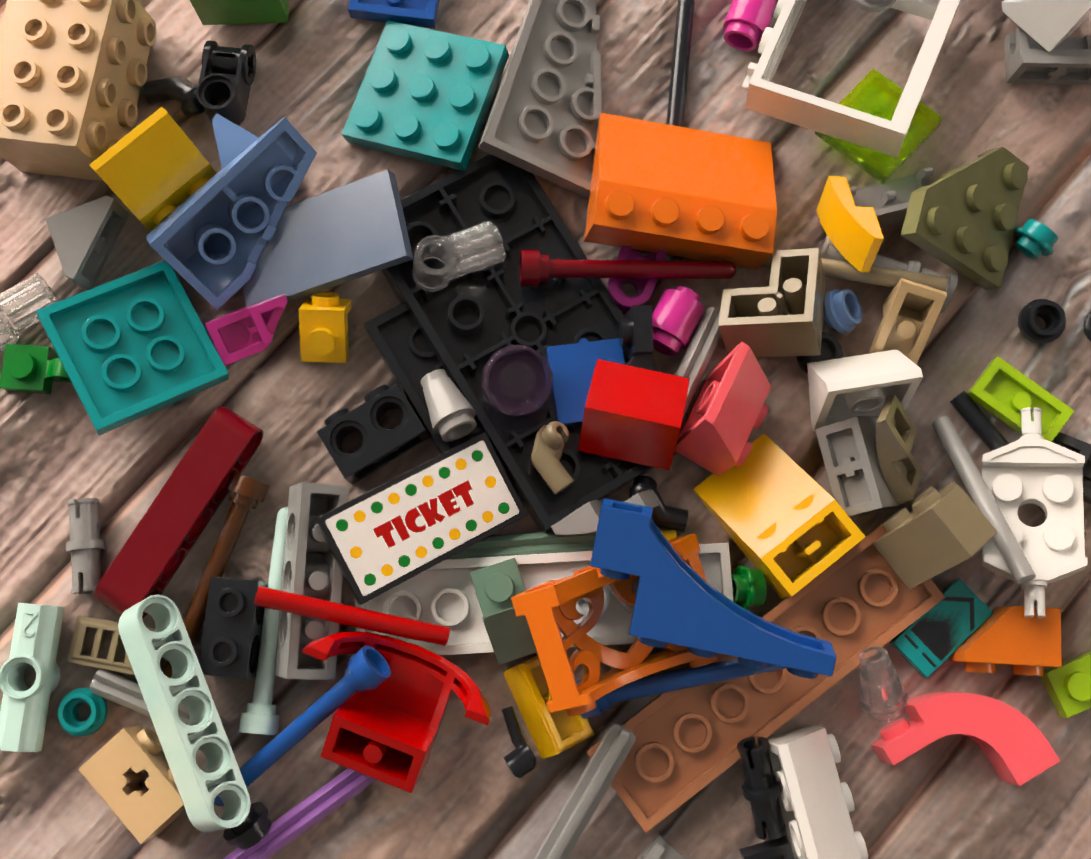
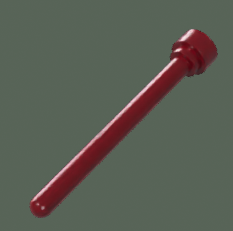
(539, 268)

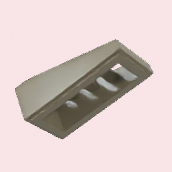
(95, 660)

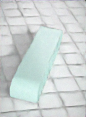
(204, 728)

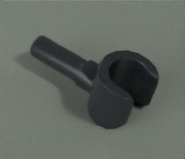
(522, 758)

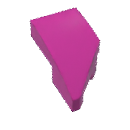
(246, 329)

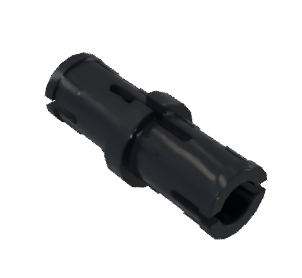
(761, 788)

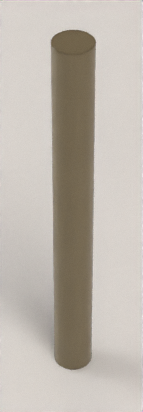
(877, 275)

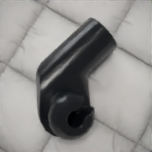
(174, 89)
(663, 515)

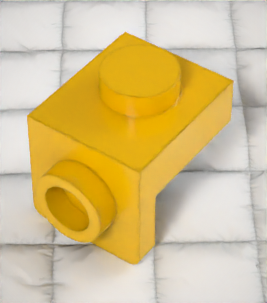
(324, 328)

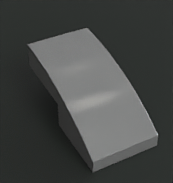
(586, 517)

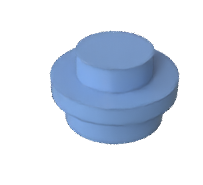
(842, 310)

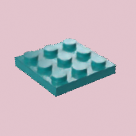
(426, 94)
(132, 346)

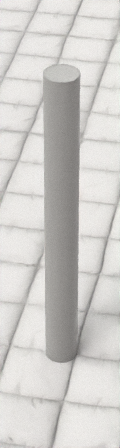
(983, 500)

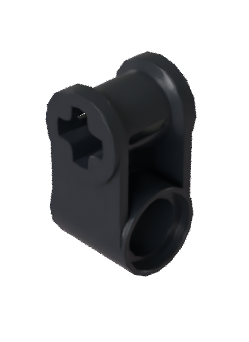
(226, 75)

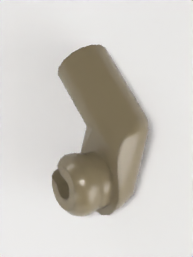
(547, 455)

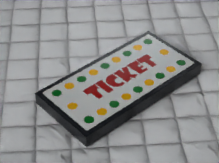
(421, 518)

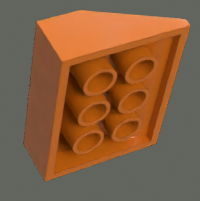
(682, 192)

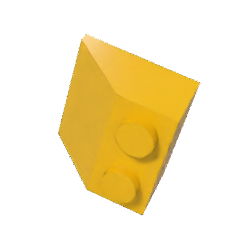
(154, 168)

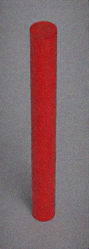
(351, 616)

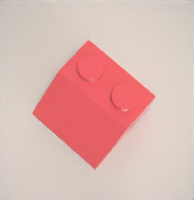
(725, 413)

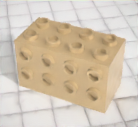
(70, 81)

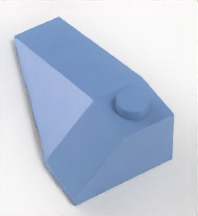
(229, 219)

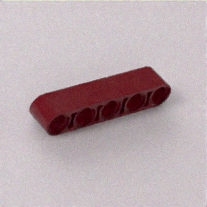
(180, 511)

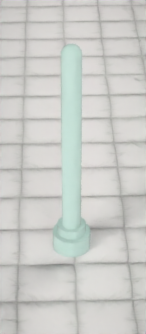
(260, 714)

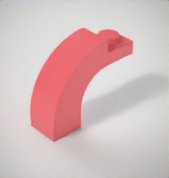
(1003, 733)

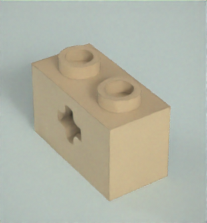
(116, 778)

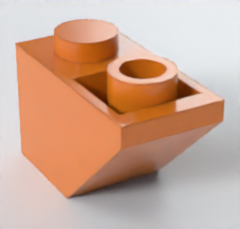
(1014, 641)

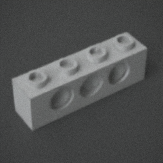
(310, 572)

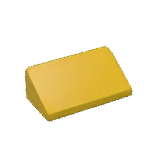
(549, 731)

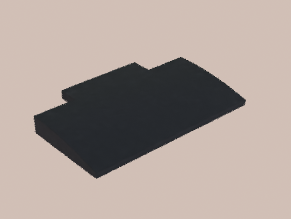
(489, 311)

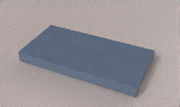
(333, 240)

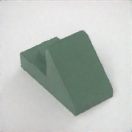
(507, 632)

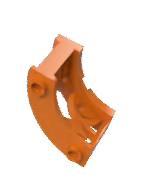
(552, 609)

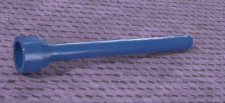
(365, 671)
(677, 680)

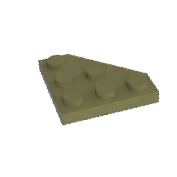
(970, 216)

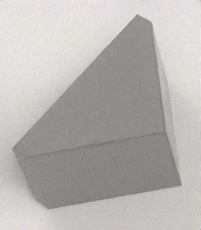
(86, 238)

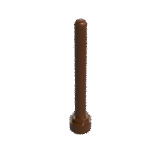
(245, 495)

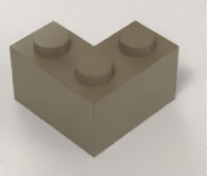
(782, 316)
(934, 535)

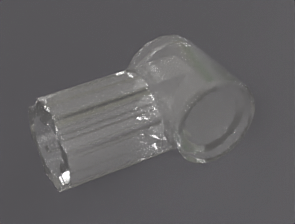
(459, 252)
(19, 307)

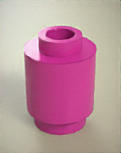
(747, 22)
(676, 320)

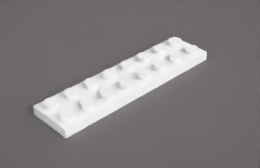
(448, 597)

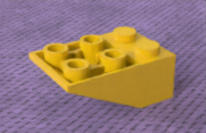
(779, 517)

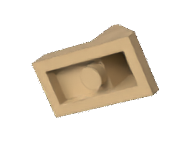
(908, 319)

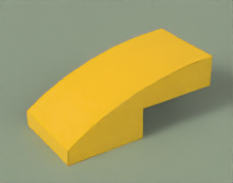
(849, 227)

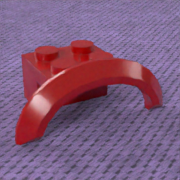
(395, 725)

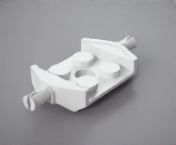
(1053, 479)

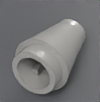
(447, 407)

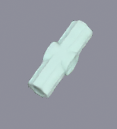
(26, 708)

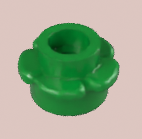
(748, 587)

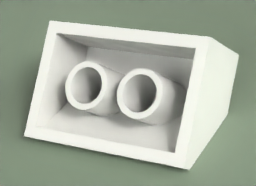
(812, 797)

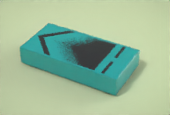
(942, 628)

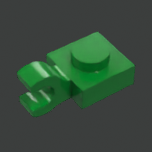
(31, 369)

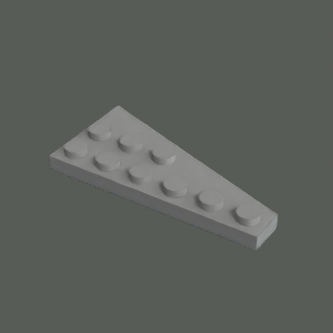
(550, 95)

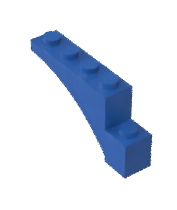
(684, 609)

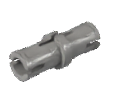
(85, 545)

